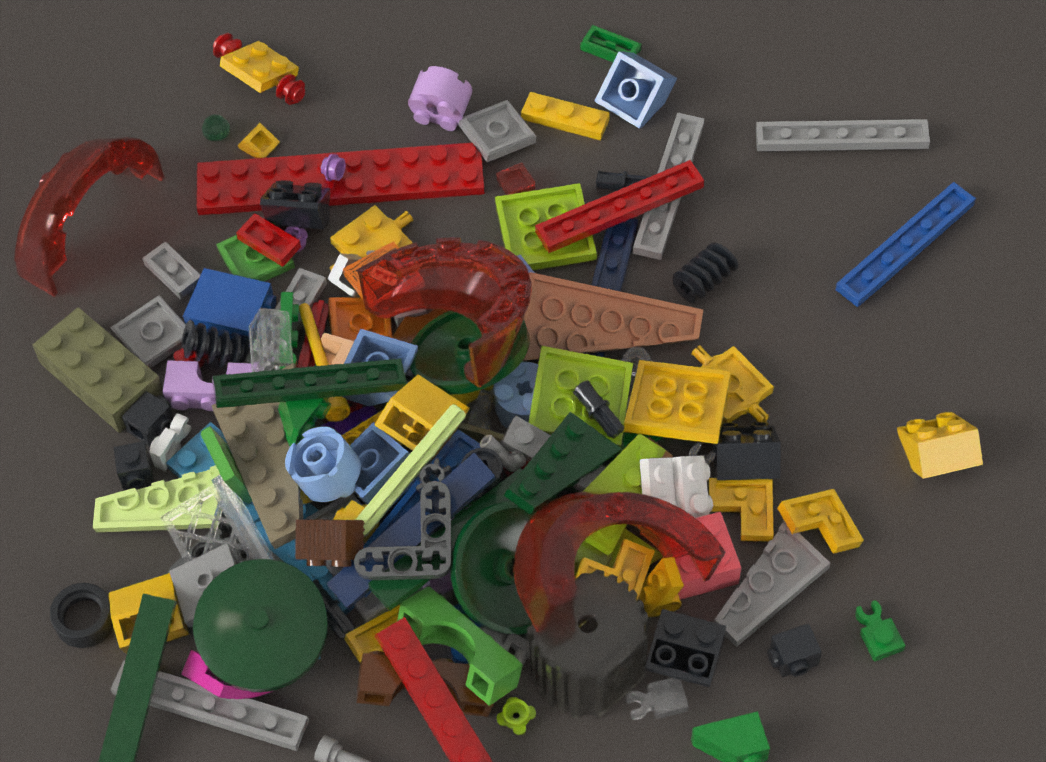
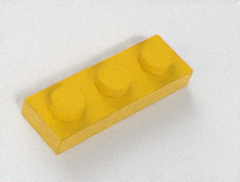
(565, 116)

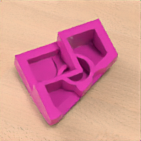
(198, 672)

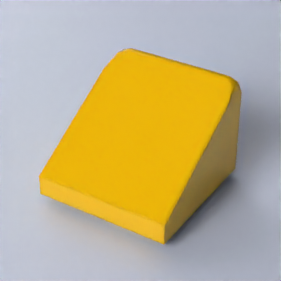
(259, 142)

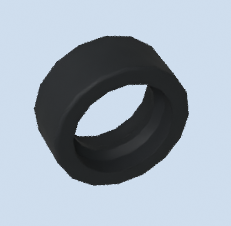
(71, 596)

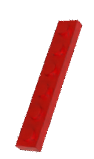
(619, 206)
(431, 694)

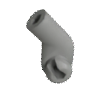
(510, 461)

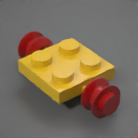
(260, 67)

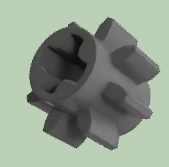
(429, 470)

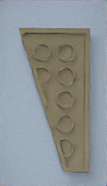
(260, 451)

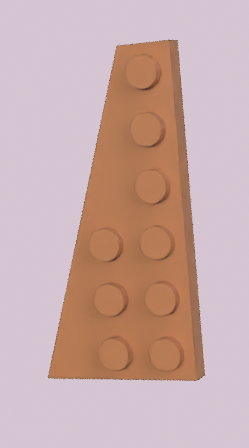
(602, 319)

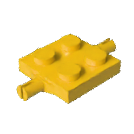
(371, 232)
(746, 385)

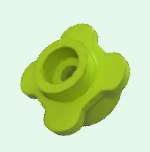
(512, 706)

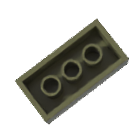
(96, 367)

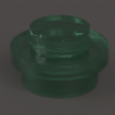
(215, 128)

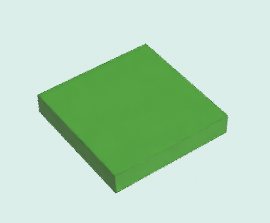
(248, 262)
(225, 463)

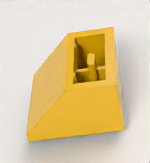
(415, 411)
(940, 445)
(126, 604)

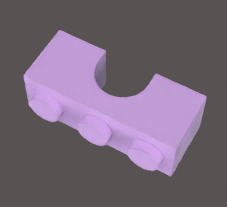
(185, 387)

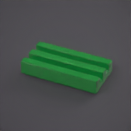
(608, 49)

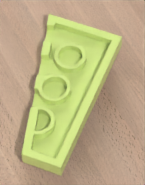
(144, 507)

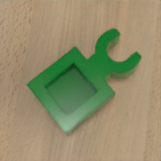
(879, 636)

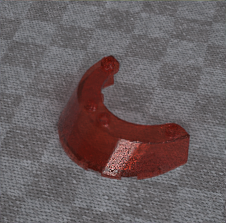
(40, 235)
(465, 278)
(558, 529)

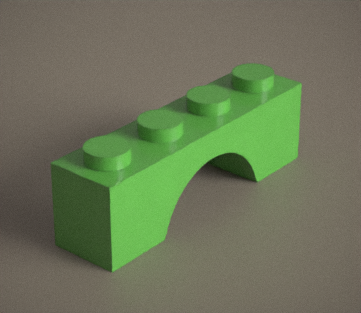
(434, 620)

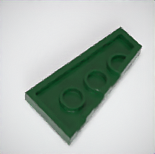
(561, 463)

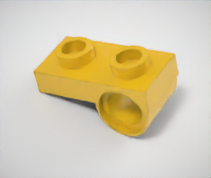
(662, 588)

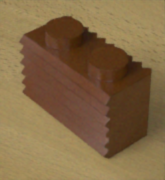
(328, 540)

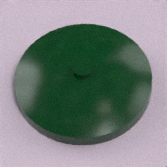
(445, 352)
(484, 568)
(260, 625)

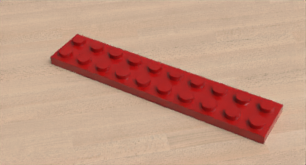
(367, 178)

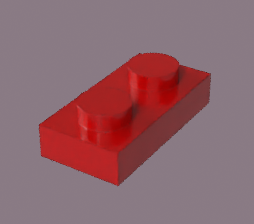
(268, 239)

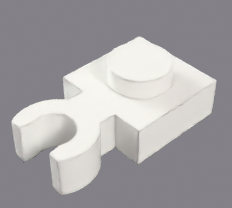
(168, 443)

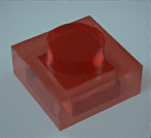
(515, 179)

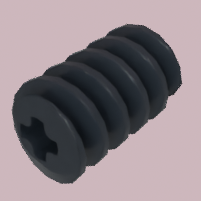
(704, 272)
(214, 344)

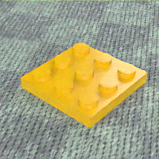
(677, 401)

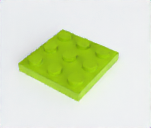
(522, 211)
(562, 372)

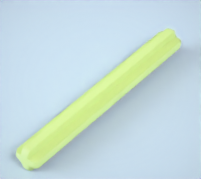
(411, 467)

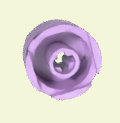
(439, 98)

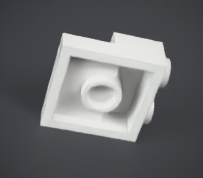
(679, 482)

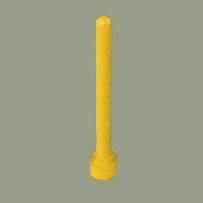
(339, 406)

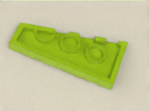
(621, 476)

